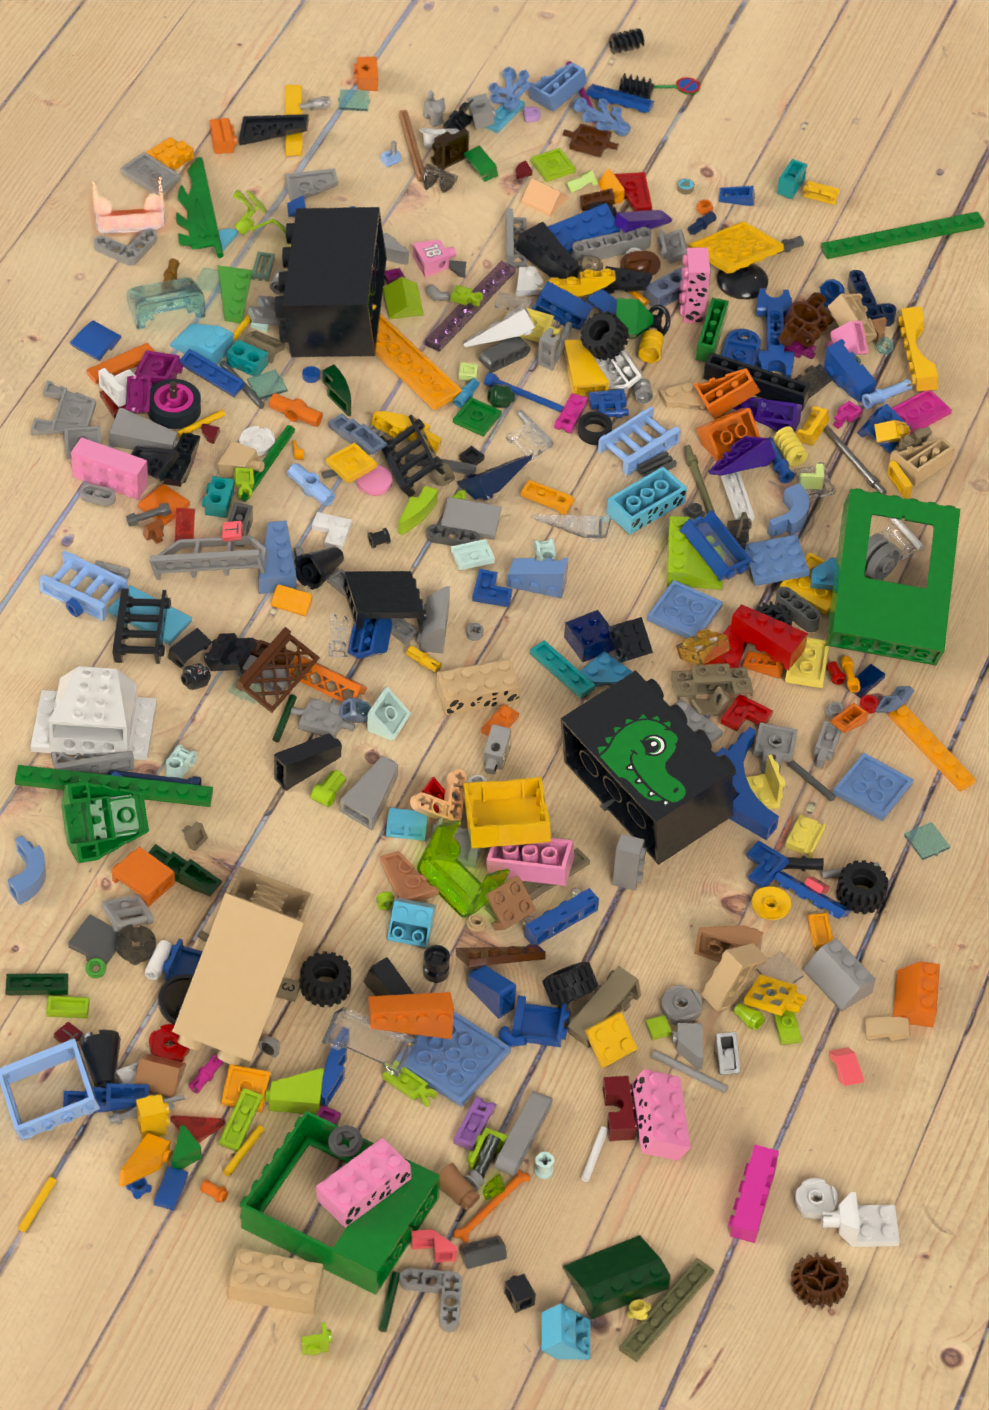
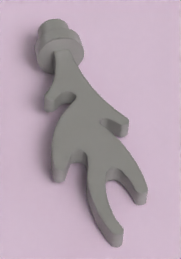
(116, 1118)

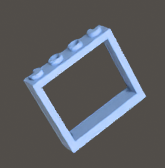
(36, 1064)

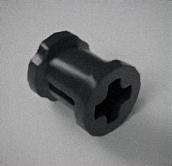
(379, 538)

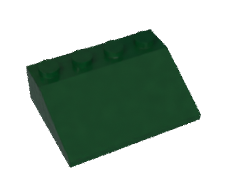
(617, 1276)

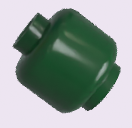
(500, 396)

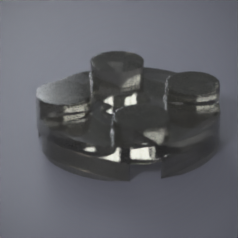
(132, 953)

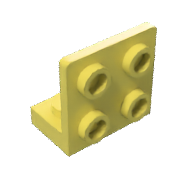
(768, 786)

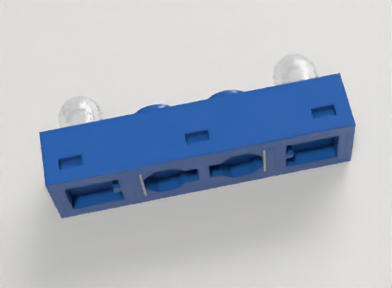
(561, 917)

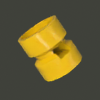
(651, 346)

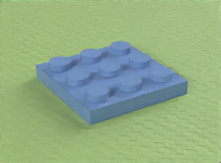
(776, 560)
(684, 610)
(873, 786)

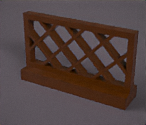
(268, 656)

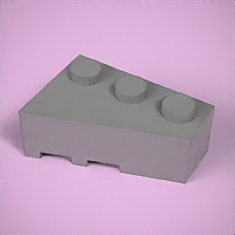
(629, 862)

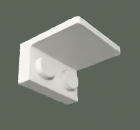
(114, 385)

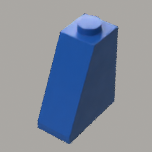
(493, 990)

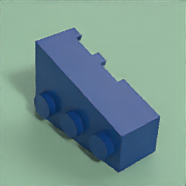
(562, 306)
(847, 372)

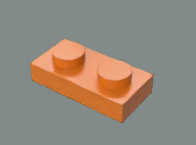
(503, 717)

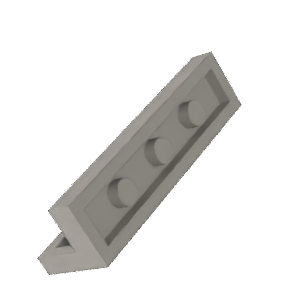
(511, 242)

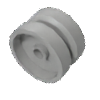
(881, 557)

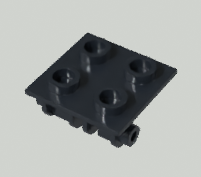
(459, 119)

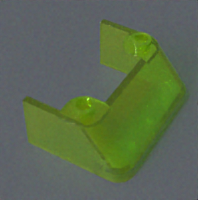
(451, 877)

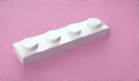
(737, 495)

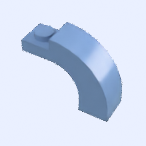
(798, 503)
(32, 878)

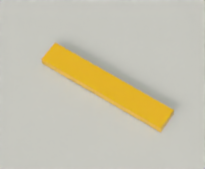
(293, 98)

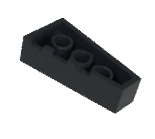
(546, 252)

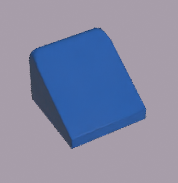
(297, 203)

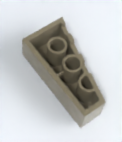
(607, 1000)

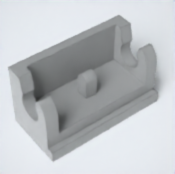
(547, 349)

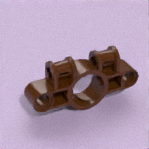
(813, 314)

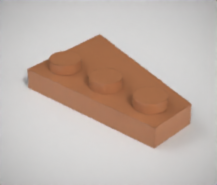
(405, 879)

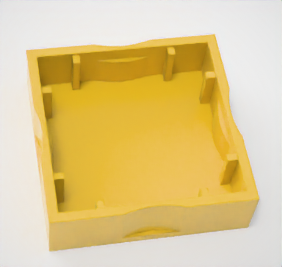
(507, 812)

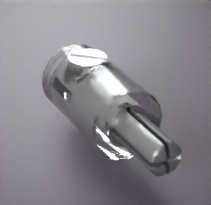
(317, 103)

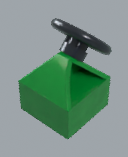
(639, 318)

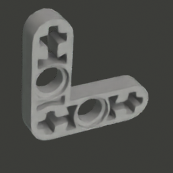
(128, 254)
(441, 1286)

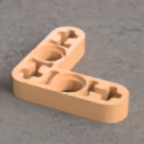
(446, 805)

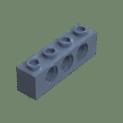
(665, 289)

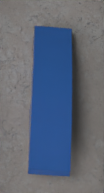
(333, 1074)
(112, 1097)

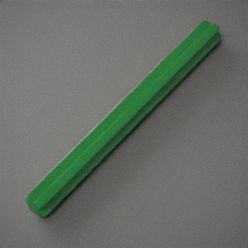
(271, 457)

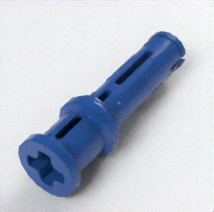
(781, 466)

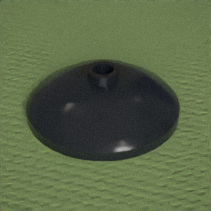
(743, 282)
(172, 996)

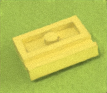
(805, 835)

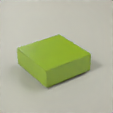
(658, 1027)

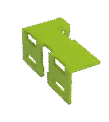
(575, 183)

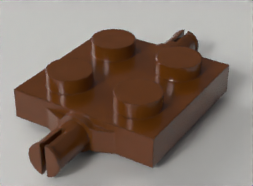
(590, 140)

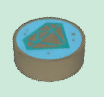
(685, 186)

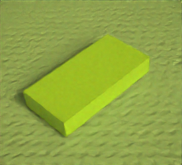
(68, 1007)

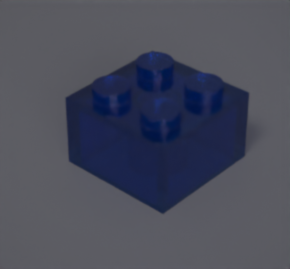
(589, 635)

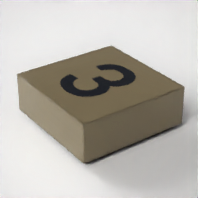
(288, 989)

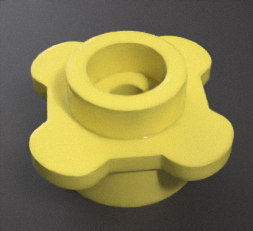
(638, 1309)

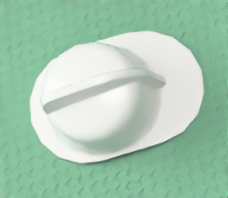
(430, 133)

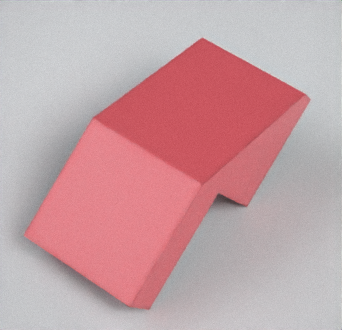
(847, 1066)
(443, 1249)

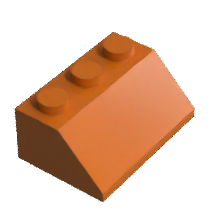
(725, 431)
(917, 993)

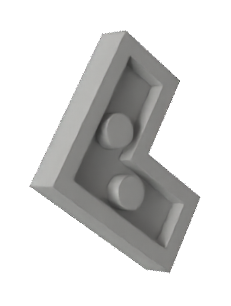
(265, 311)

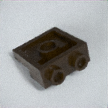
(450, 148)

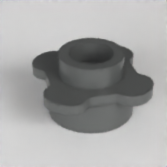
(694, 510)

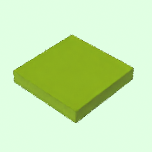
(553, 164)

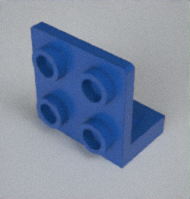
(881, 415)

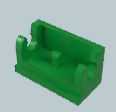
(482, 163)

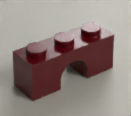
(618, 1093)

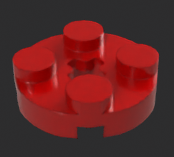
(161, 1037)

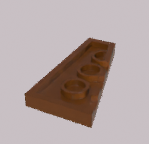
(499, 955)

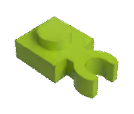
(464, 295)
(245, 480)

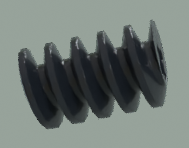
(626, 39)
(639, 87)

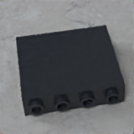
(383, 596)

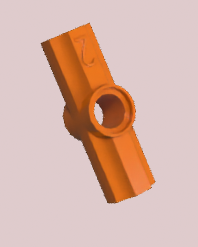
(295, 410)

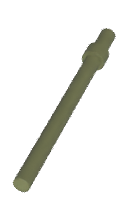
(693, 463)

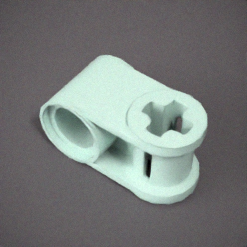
(545, 549)
(180, 762)

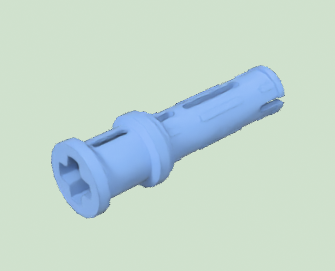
(880, 396)

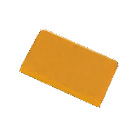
(609, 181)
(292, 600)

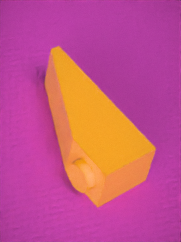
(146, 1159)

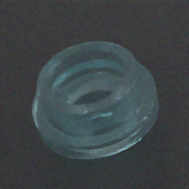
(889, 345)

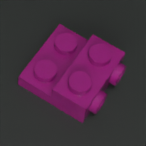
(159, 366)

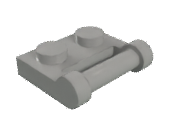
(127, 907)

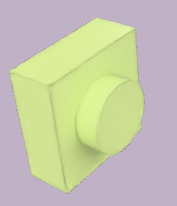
(468, 371)

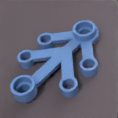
(512, 100)
(602, 118)

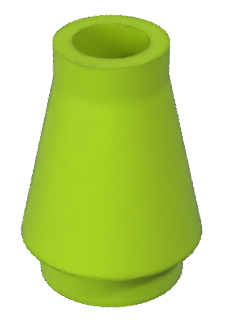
(752, 1018)

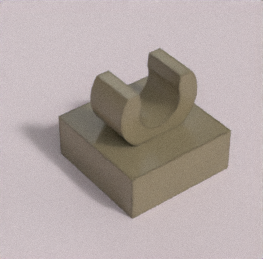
(195, 835)

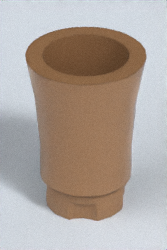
(457, 1187)

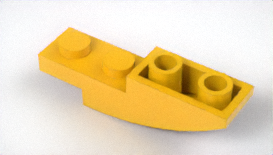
(588, 283)
(396, 423)

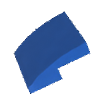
(95, 340)

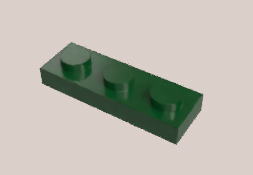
(37, 984)

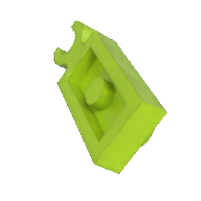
(411, 1086)

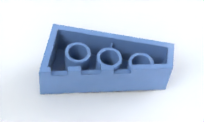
(280, 562)

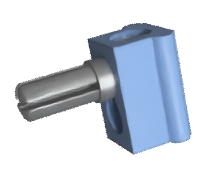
(392, 156)

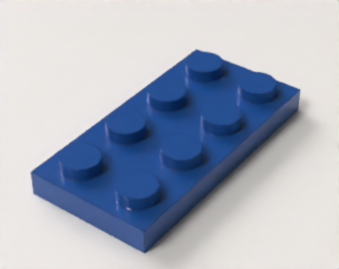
(584, 226)

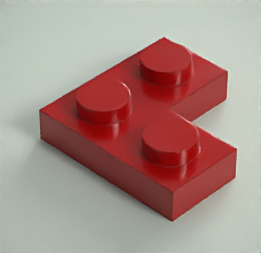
(743, 709)

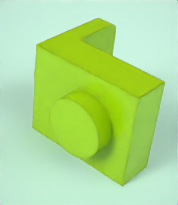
(317, 1343)

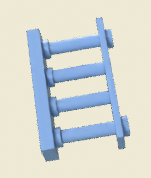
(655, 447)
(63, 593)

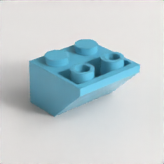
(411, 922)
(565, 1334)

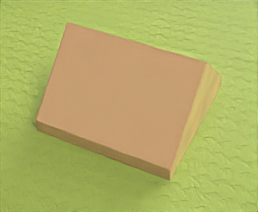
(543, 197)

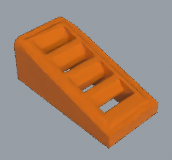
(775, 669)
(853, 717)

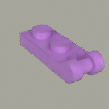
(474, 1123)

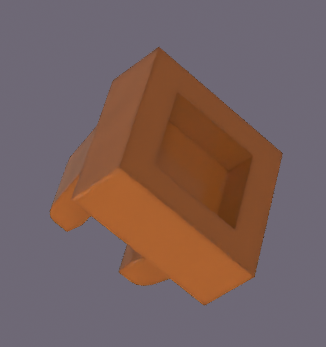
(155, 531)

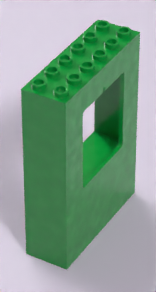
(886, 615)

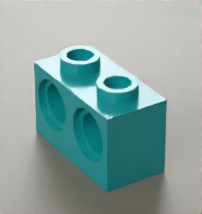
(792, 178)
(247, 358)
(218, 497)

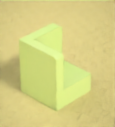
(813, 480)

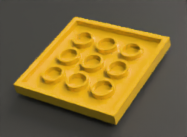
(738, 247)

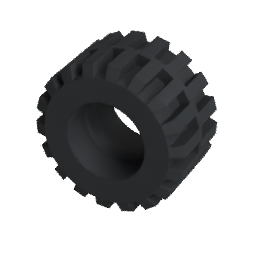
(597, 327)
(862, 899)
(325, 966)
(570, 983)

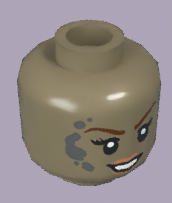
(591, 263)

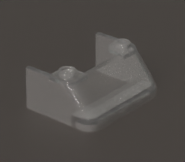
(353, 1031)

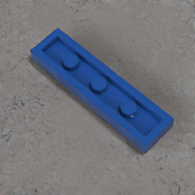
(617, 97)
(212, 373)
(819, 900)

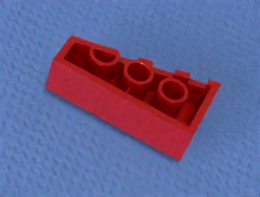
(769, 635)

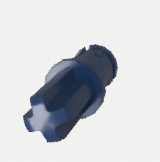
(702, 223)

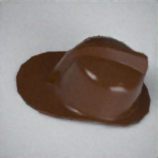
(641, 261)

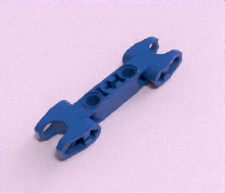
(774, 310)

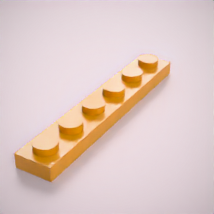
(932, 748)

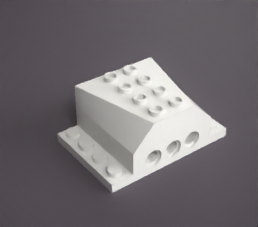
(94, 715)

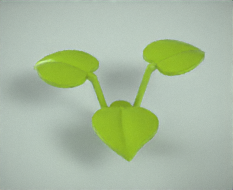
(246, 222)

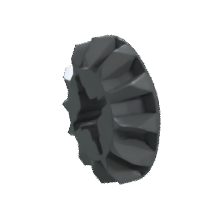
(348, 1133)

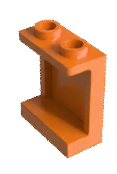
(144, 875)

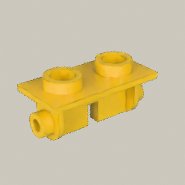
(821, 192)

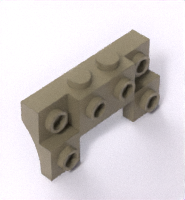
(707, 678)

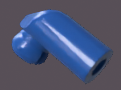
(511, 1040)

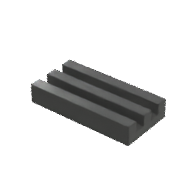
(655, 463)

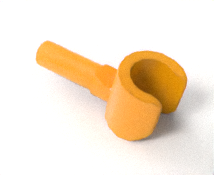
(298, 453)

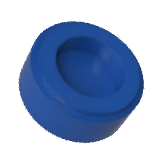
(311, 374)
(74, 607)

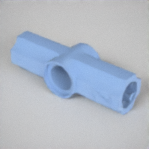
(311, 484)

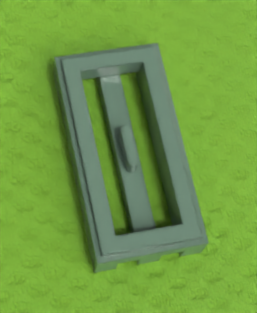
(261, 275)

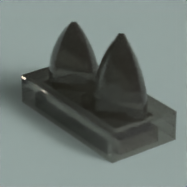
(432, 174)

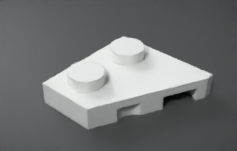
(529, 281)

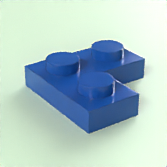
(488, 593)
(769, 864)

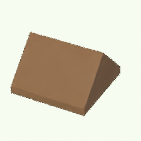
(160, 1073)

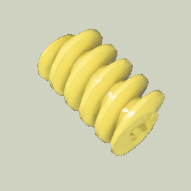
(790, 446)

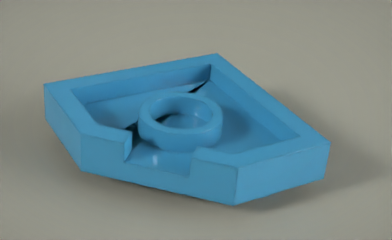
(823, 575)
(605, 670)

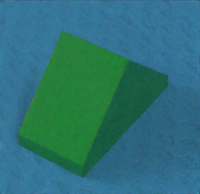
(186, 1150)

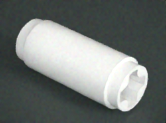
(160, 955)

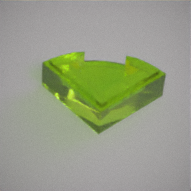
(494, 1187)

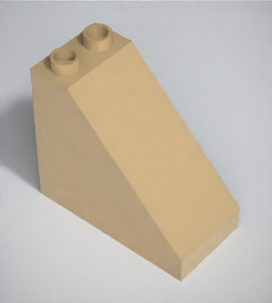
(242, 965)

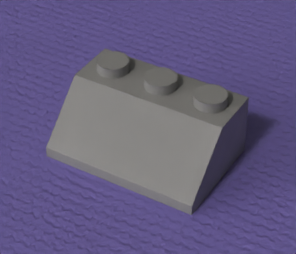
(434, 628)
(839, 975)

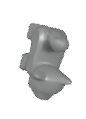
(434, 109)

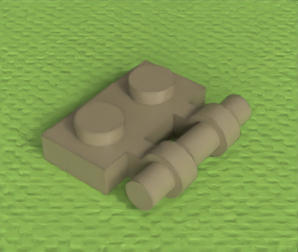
(919, 436)

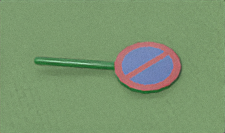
(685, 85)

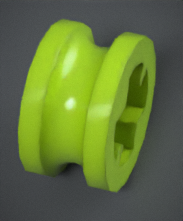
(385, 900)

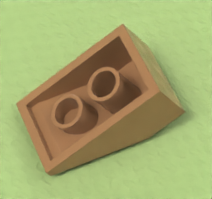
(716, 940)

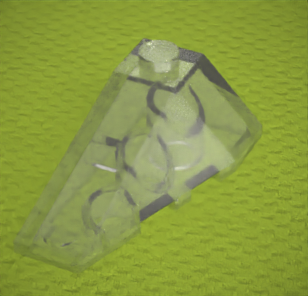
(585, 526)

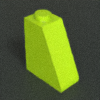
(297, 1093)

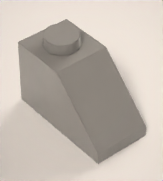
(689, 1043)

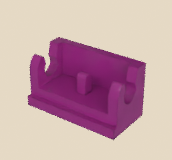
(138, 394)

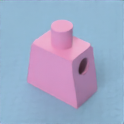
(853, 335)

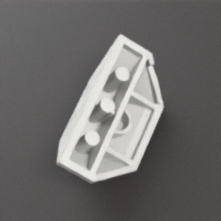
(620, 370)

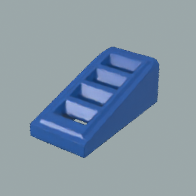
(743, 195)

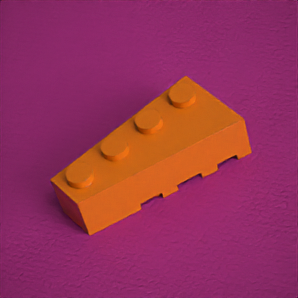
(413, 1014)

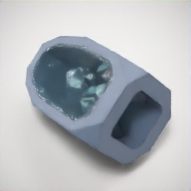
(355, 710)

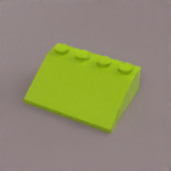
(685, 562)

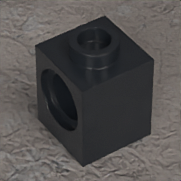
(519, 1293)

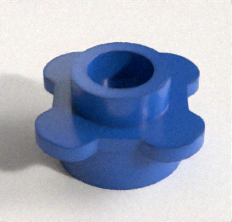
(137, 1193)

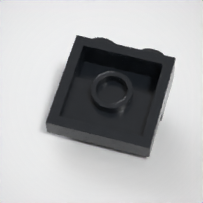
(630, 639)
(229, 652)

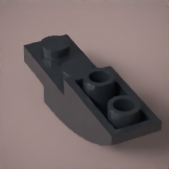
(187, 449)

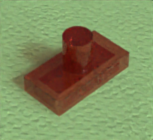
(184, 523)

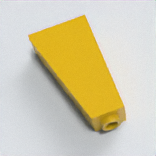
(583, 369)

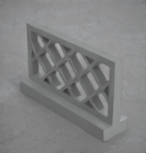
(92, 764)

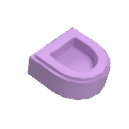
(531, 114)

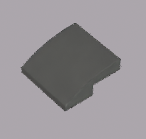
(94, 940)

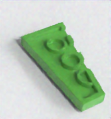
(234, 291)

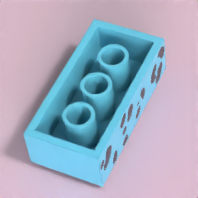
(646, 500)

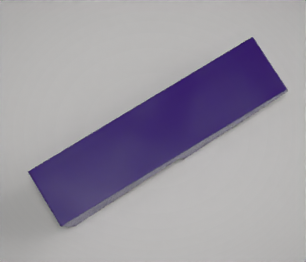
(633, 220)

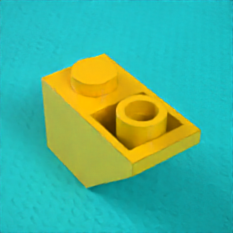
(891, 431)

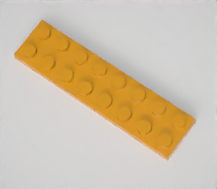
(414, 366)

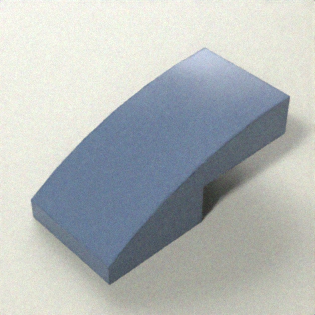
(896, 700)

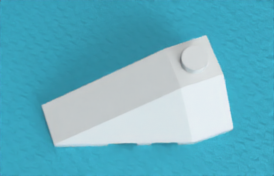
(513, 325)

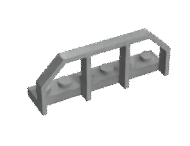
(170, 562)

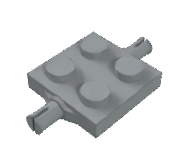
(321, 718)

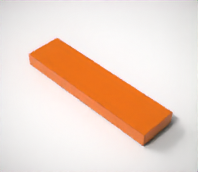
(120, 363)

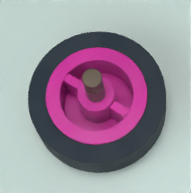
(174, 403)

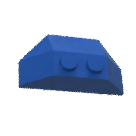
(371, 639)

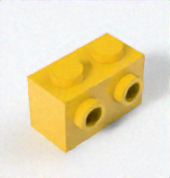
(152, 1115)

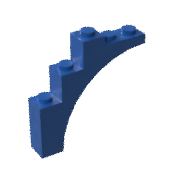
(747, 808)

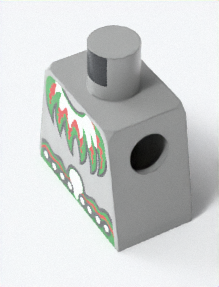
(497, 748)

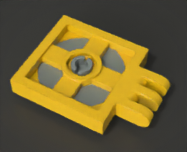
(774, 996)

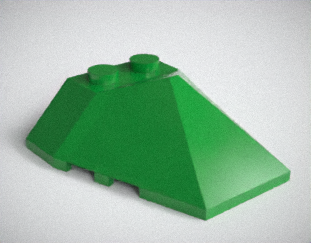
(101, 819)

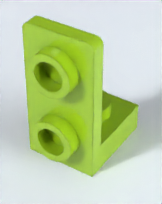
(480, 1142)

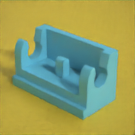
(406, 824)

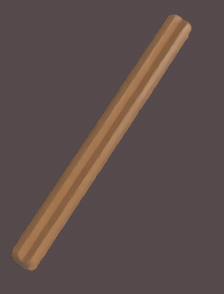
(412, 144)

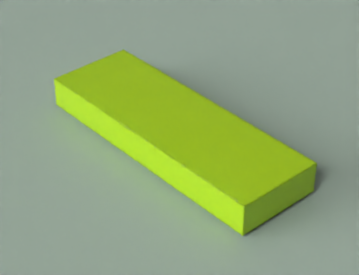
(240, 1120)

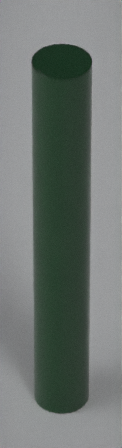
(284, 718)
(389, 1302)

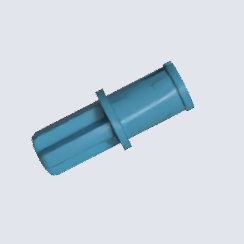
(467, 393)

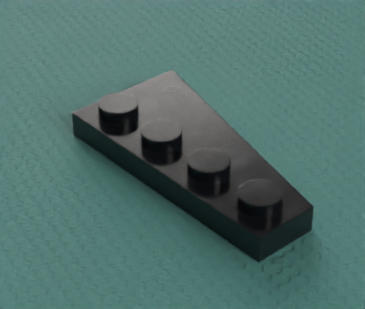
(271, 126)

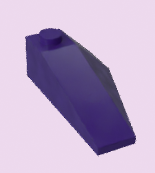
(744, 455)

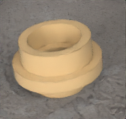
(476, 918)

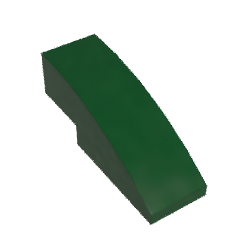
(337, 388)

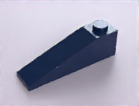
(493, 479)

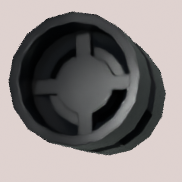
(436, 963)

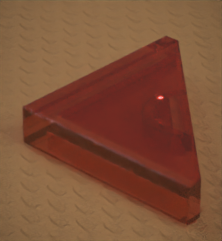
(198, 1126)

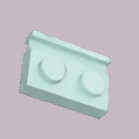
(472, 554)

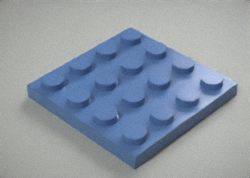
(458, 1064)

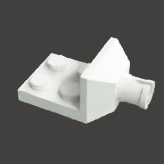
(863, 1223)

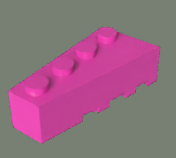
(754, 1193)

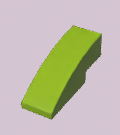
(418, 509)

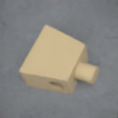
(241, 457)

